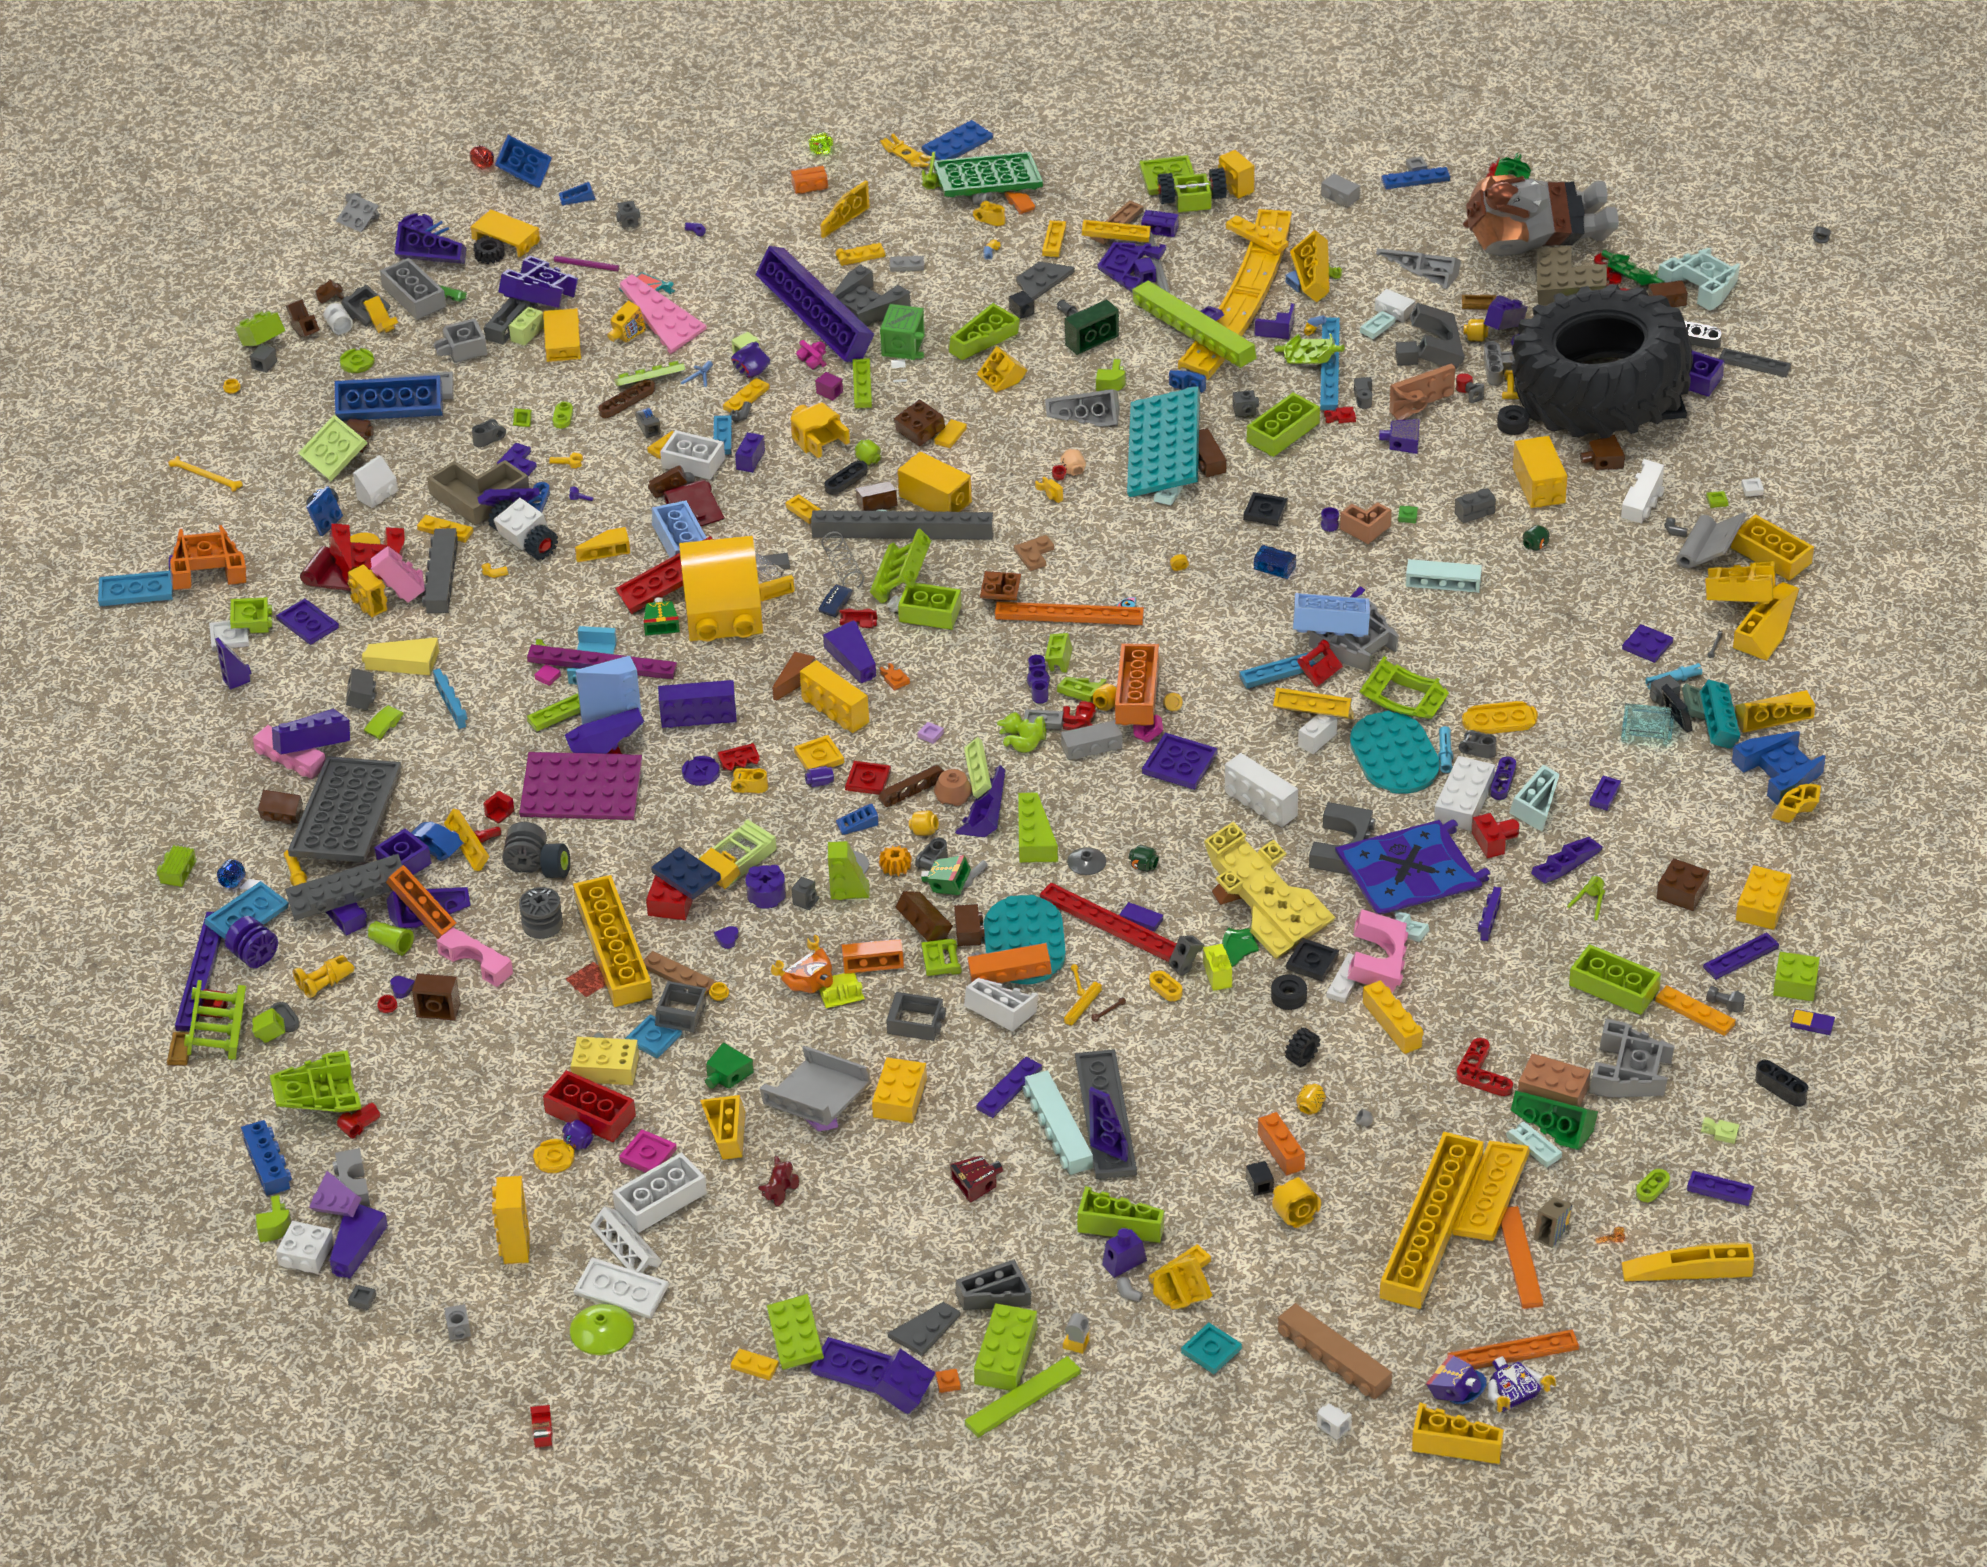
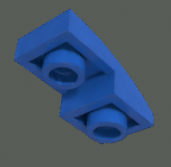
(1185, 379)

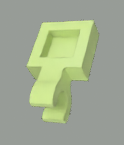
(1723, 1131)

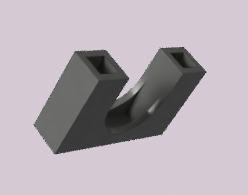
(1443, 324)
(1346, 819)

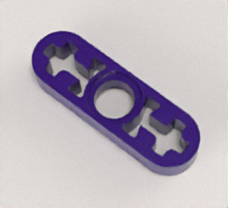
(1502, 772)

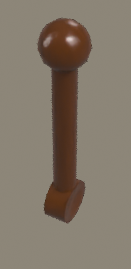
(1095, 1017)

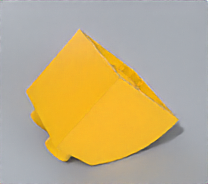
(721, 588)

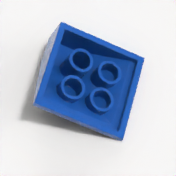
(523, 161)

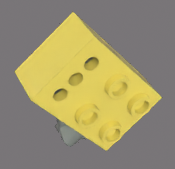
(605, 1059)

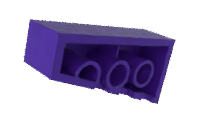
(427, 246)
(311, 732)

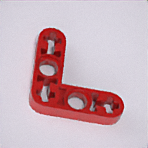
(1473, 1070)

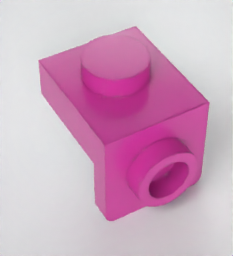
(1148, 732)

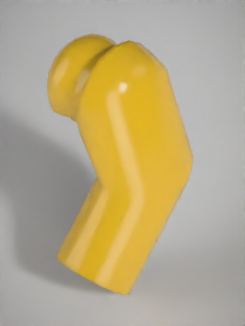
(494, 573)

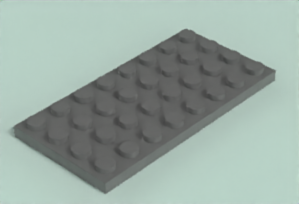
(345, 809)

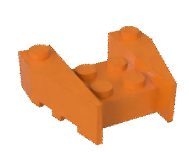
(206, 552)

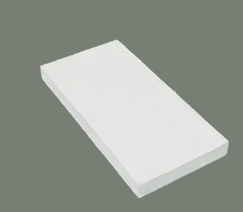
(621, 1287)

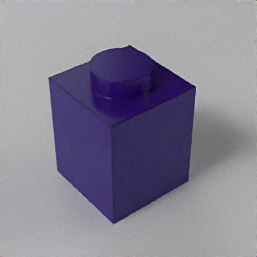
(1145, 269)

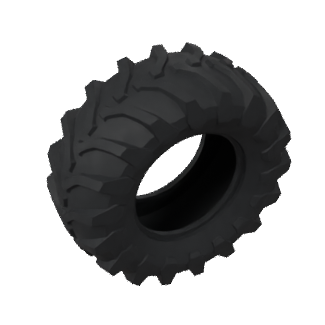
(1608, 395)

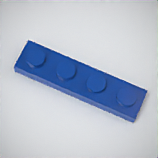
(1414, 178)

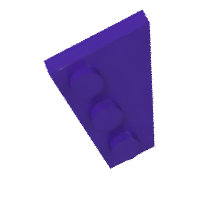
(493, 496)

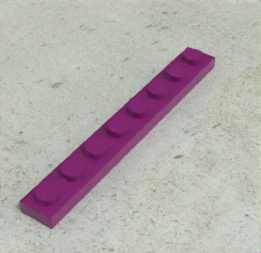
(582, 659)

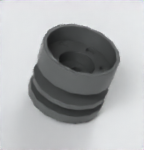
(524, 847)
(541, 912)

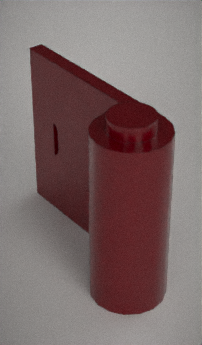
(699, 499)
(323, 571)

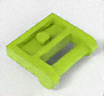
(934, 957)

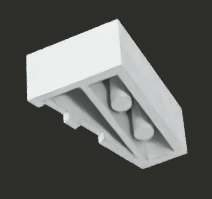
(1000, 1004)

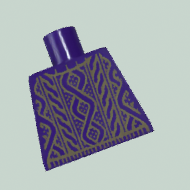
(1402, 435)

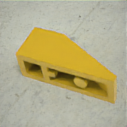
(607, 544)

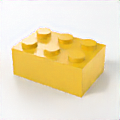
(1763, 897)
(899, 1090)

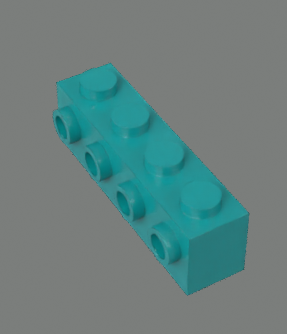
(1719, 714)

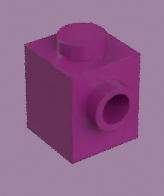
(829, 386)

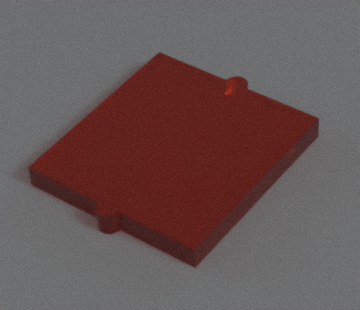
(587, 979)

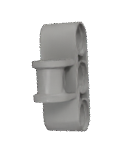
(1496, 362)

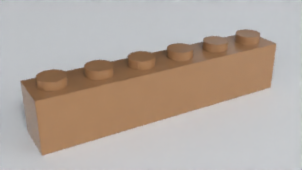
(1334, 1351)

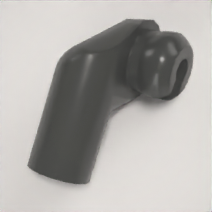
(741, 414)
(1673, 529)

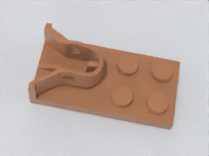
(1421, 390)

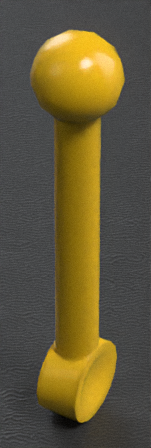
(1080, 991)

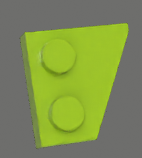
(1079, 688)

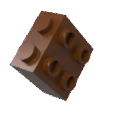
(919, 422)

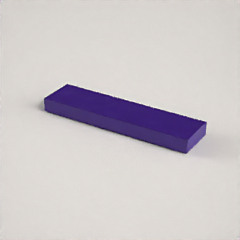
(1741, 956)

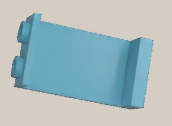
(594, 640)

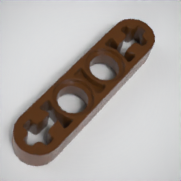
(642, 389)
(893, 793)

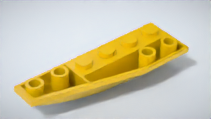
(1766, 623)
(1693, 1262)

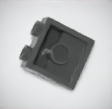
(355, 304)

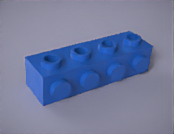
(265, 1157)

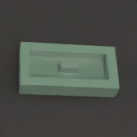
(1693, 701)

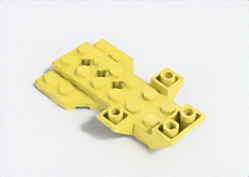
(1278, 911)

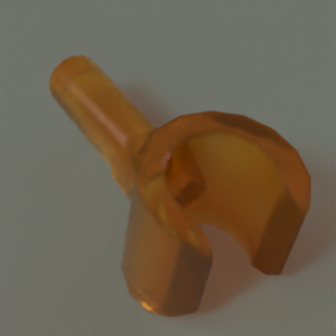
(1617, 1236)

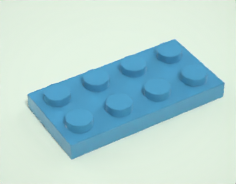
(135, 588)
(257, 902)

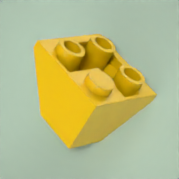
(1001, 370)

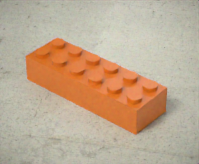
(1137, 684)

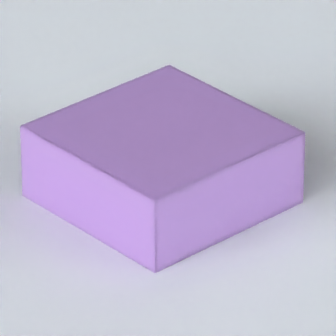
(930, 732)

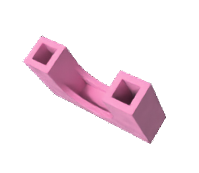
(1389, 935)

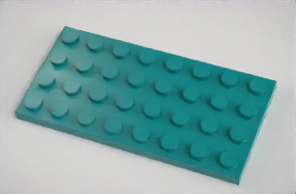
(1163, 441)

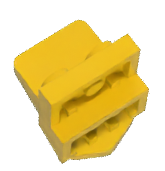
(1181, 1283)

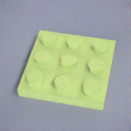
(332, 448)

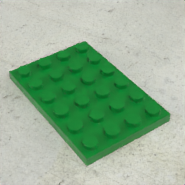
(987, 174)

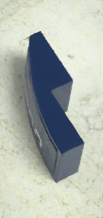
(834, 600)

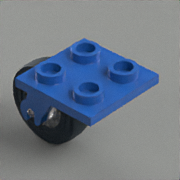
(324, 509)

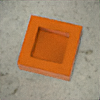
(948, 1380)

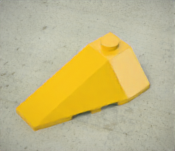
(847, 208)

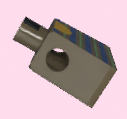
(1554, 1214)

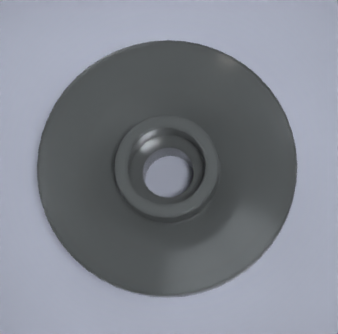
(1086, 861)

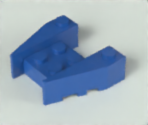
(1780, 760)

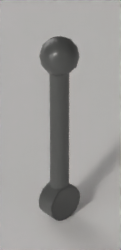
(1711, 654)

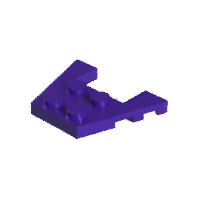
(1120, 258)

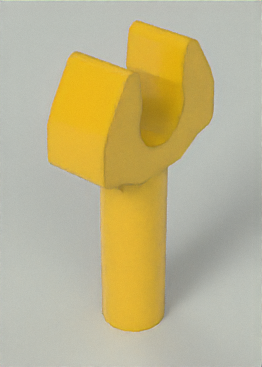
(574, 460)

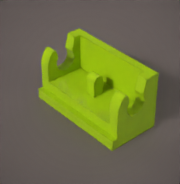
(1059, 651)

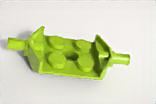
(1309, 350)

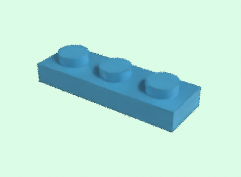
(723, 431)

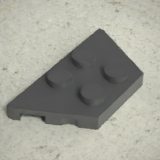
(1042, 277)

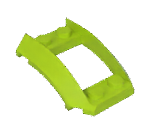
(1387, 671)

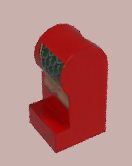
(541, 1425)

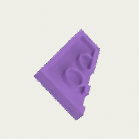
(334, 1197)

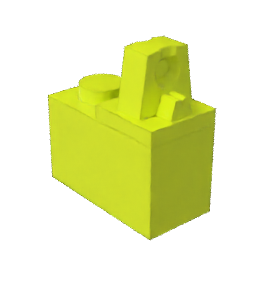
(1217, 967)

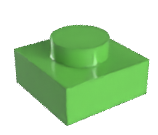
(1407, 514)

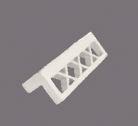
(630, 1237)

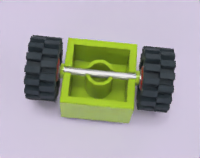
(1192, 191)

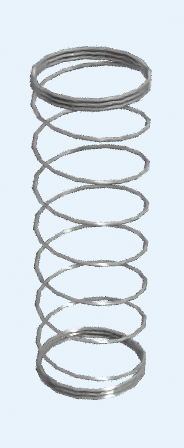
(827, 549)

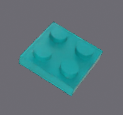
(1211, 1348)

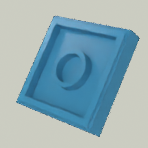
(652, 1038)

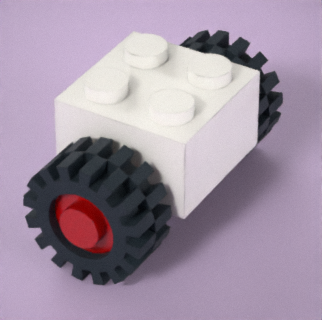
(523, 527)

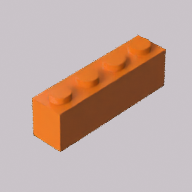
(420, 902)
(1011, 964)

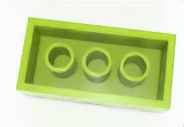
(1283, 424)
(1615, 979)
(1005, 1347)

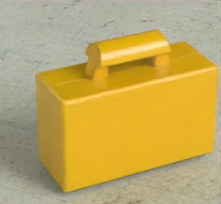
(722, 863)

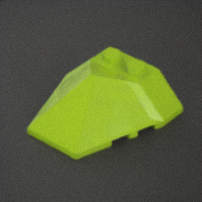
(317, 1085)

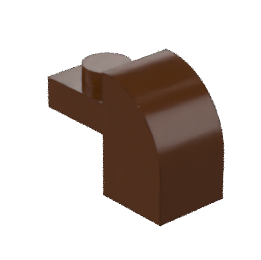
(300, 319)

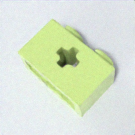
(526, 326)

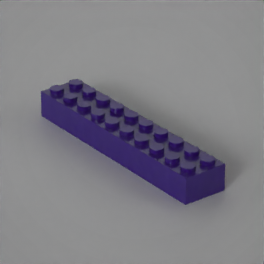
(814, 304)

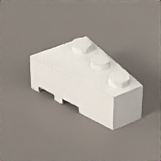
(1644, 493)

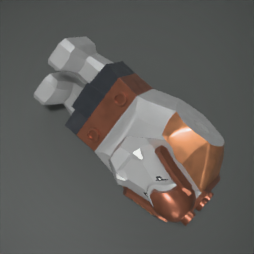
(1523, 214)

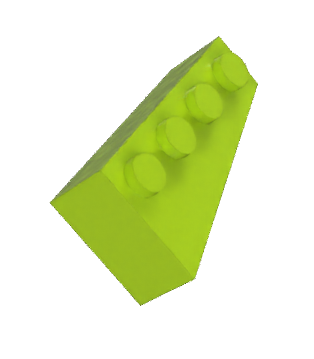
(983, 332)
(1035, 833)
(1107, 1215)

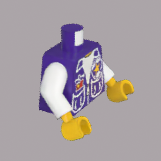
(1515, 1384)

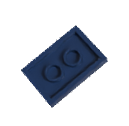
(686, 873)

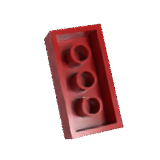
(593, 1104)

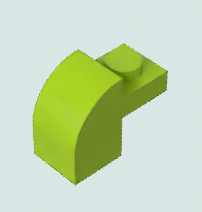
(1111, 378)
(273, 1224)

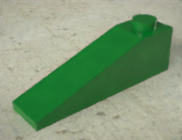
(1563, 1121)

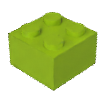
(260, 328)
(1796, 976)

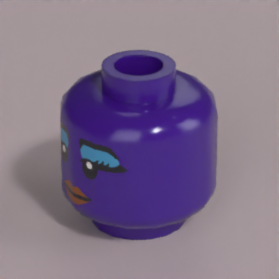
(577, 1134)

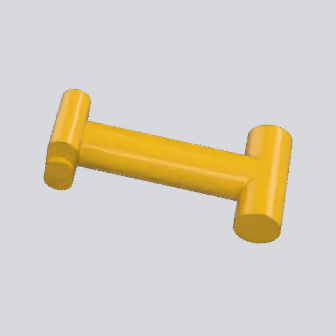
(1510, 394)

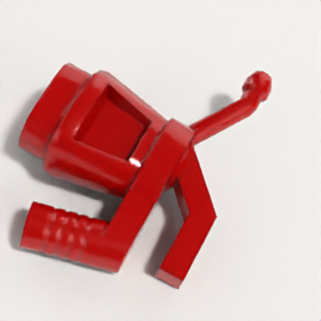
(1084, 713)

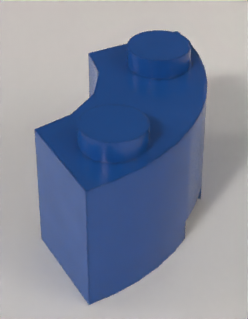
(439, 839)

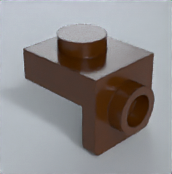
(329, 290)

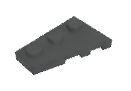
(925, 1329)

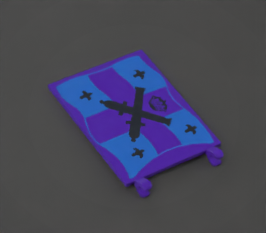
(1410, 866)

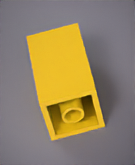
(1539, 471)
(934, 484)

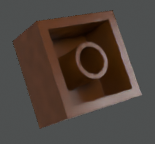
(1683, 884)
(436, 996)

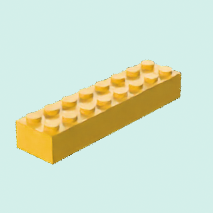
(612, 941)

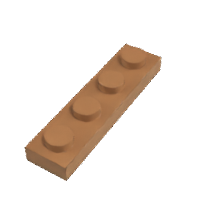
(1124, 215)
(676, 972)

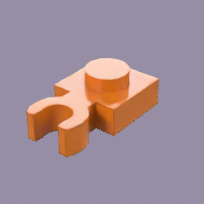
(894, 678)

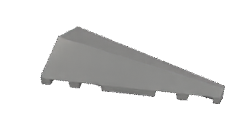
(1436, 268)

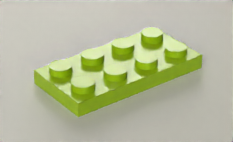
(795, 1331)

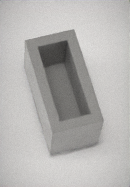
(1340, 190)

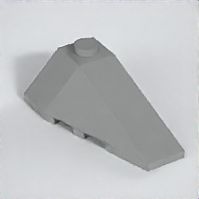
(1094, 407)

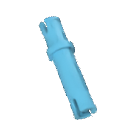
(1681, 673)
(1445, 755)

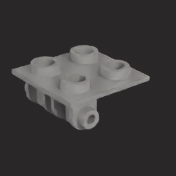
(358, 213)

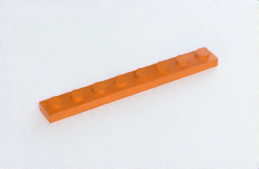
(1069, 613)

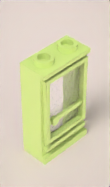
(749, 845)

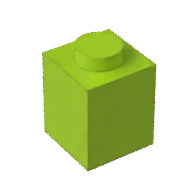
(268, 1025)

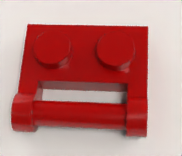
(1322, 669)

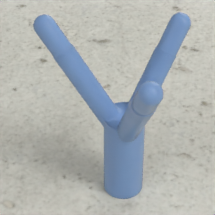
(702, 370)

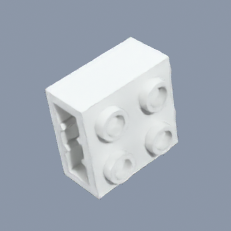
(305, 1247)

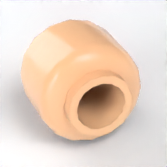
(1073, 461)

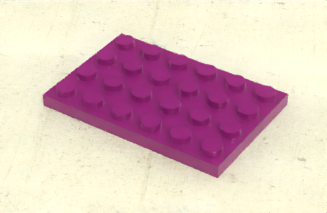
(581, 785)

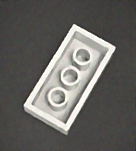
(1261, 790)
(1464, 792)
(659, 1192)

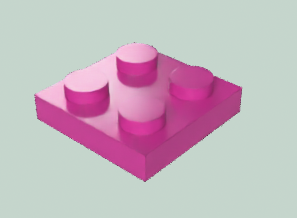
(647, 1151)

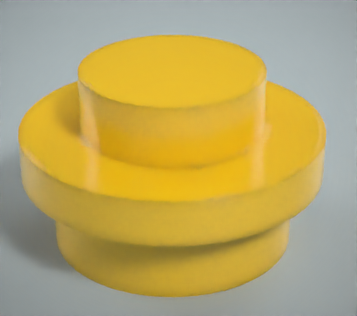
(231, 385)
(719, 991)

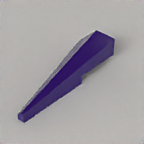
(985, 810)

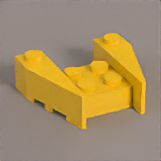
(1740, 583)

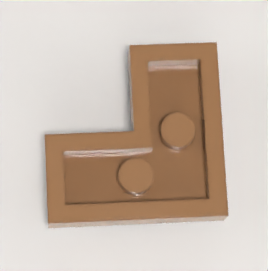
(1031, 552)

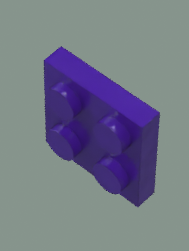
(1647, 643)

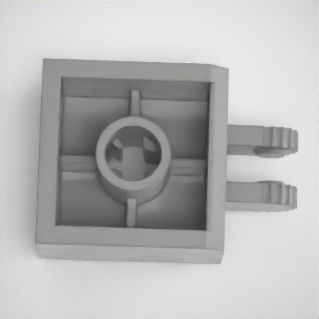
(462, 341)

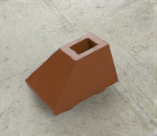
(1000, 586)

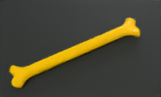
(176, 462)

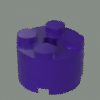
(765, 886)

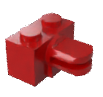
(1493, 835)

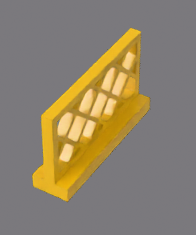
(1313, 703)

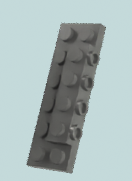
(342, 888)

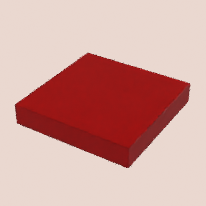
(867, 777)

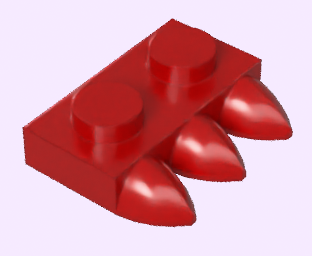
(738, 756)

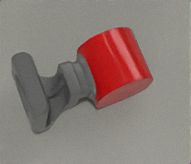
(1465, 384)

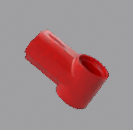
(354, 1123)

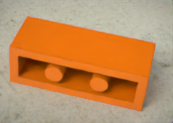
(872, 956)
(1281, 1143)

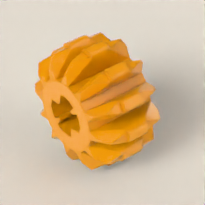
(895, 860)

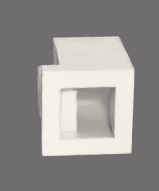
(1333, 1421)

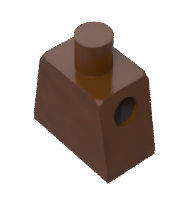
(1604, 454)

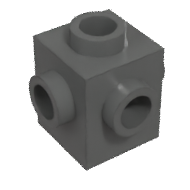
(627, 214)
(1245, 403)

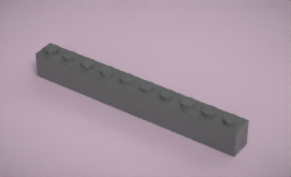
(902, 524)

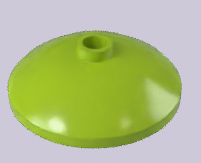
(601, 1329)

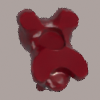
(779, 1182)

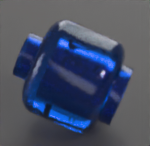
(231, 873)

